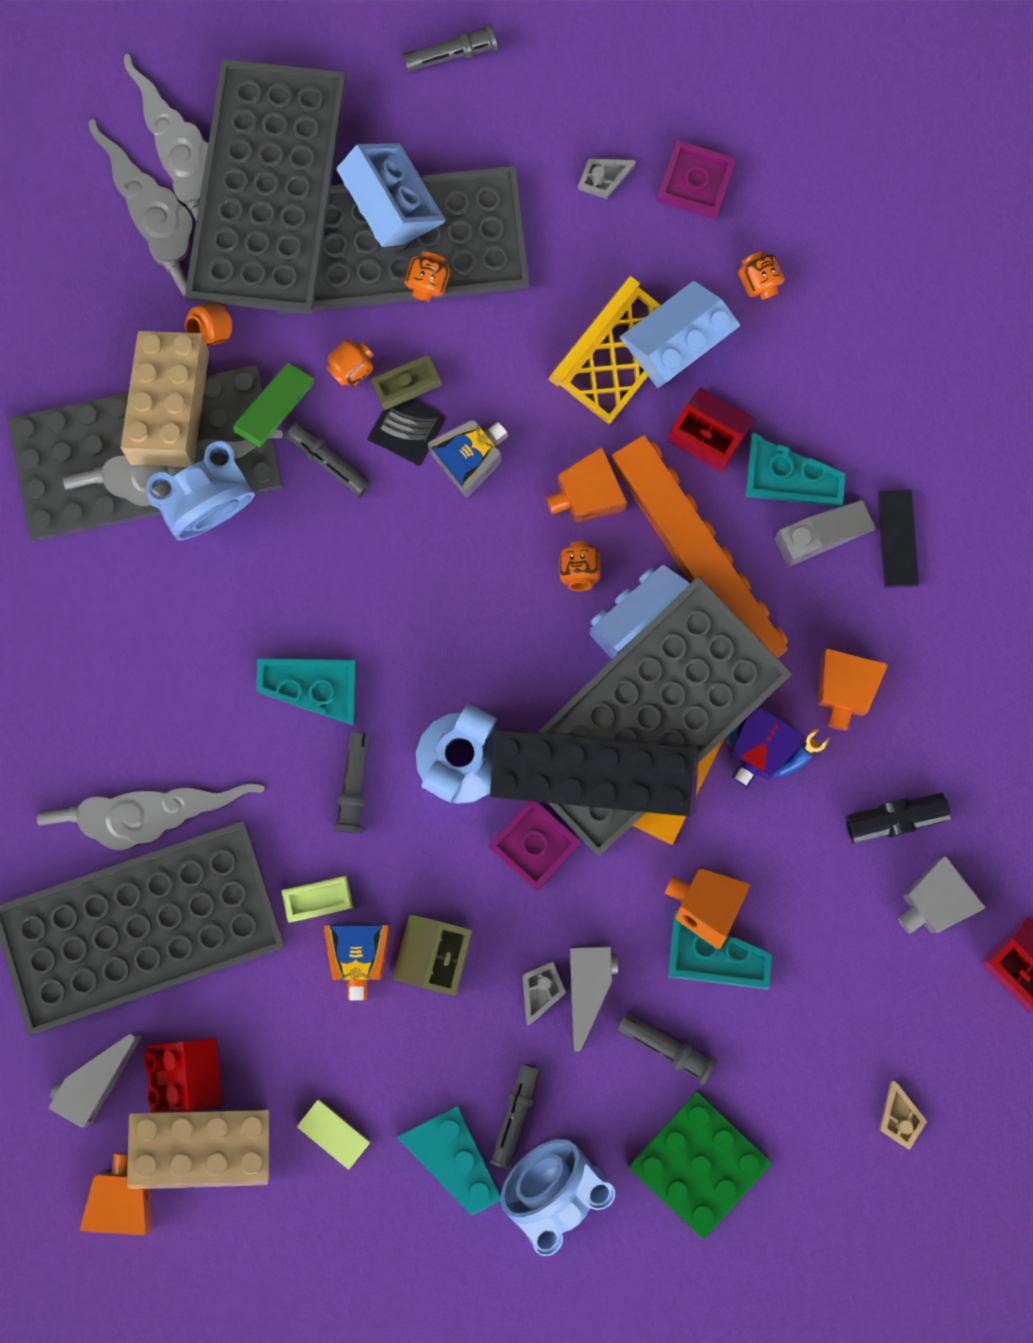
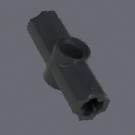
(897, 817)

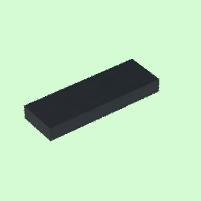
(898, 538)

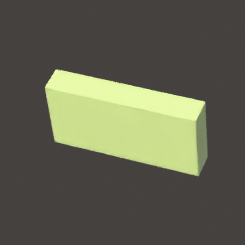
(317, 899)
(333, 1134)

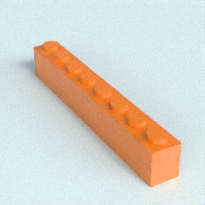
(690, 538)

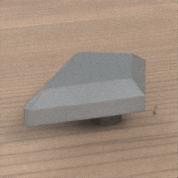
(604, 176)
(541, 991)

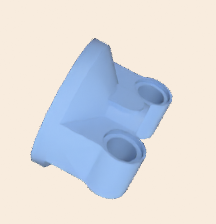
(201, 494)
(451, 782)
(553, 1193)

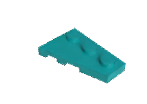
(788, 477)
(311, 684)
(734, 964)
(453, 1159)

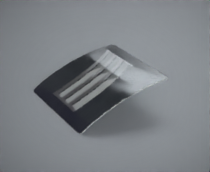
(407, 430)

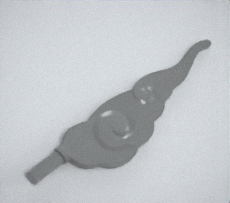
(177, 141)
(153, 210)
(131, 480)
(141, 815)

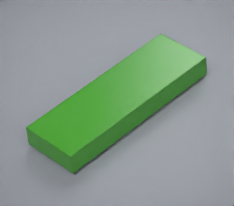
(273, 405)

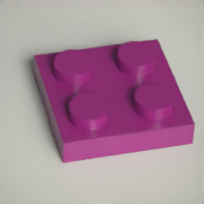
(696, 179)
(534, 844)

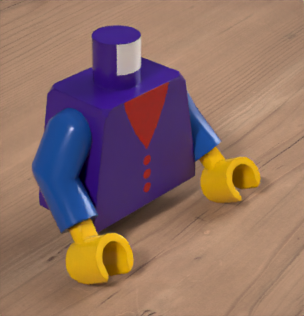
(769, 748)

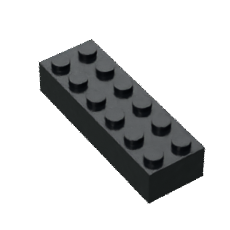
(595, 771)

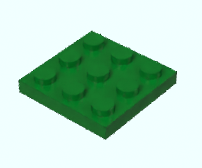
(699, 1165)

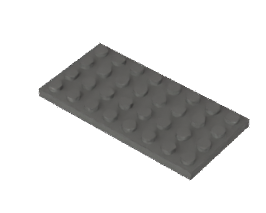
(266, 186)
(478, 241)
(90, 433)
(676, 682)
(138, 928)

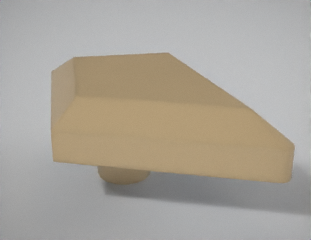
(901, 1117)

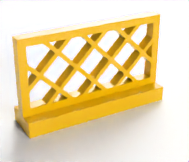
(592, 340)

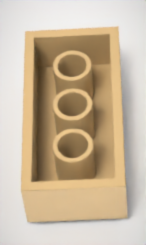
(165, 399)
(198, 1149)

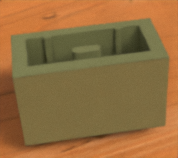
(432, 955)

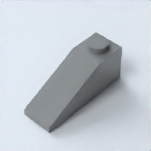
(823, 532)
(590, 979)
(88, 1087)

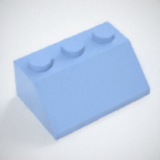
(389, 193)
(679, 332)
(636, 609)

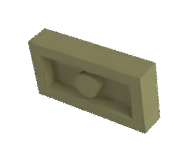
(406, 382)

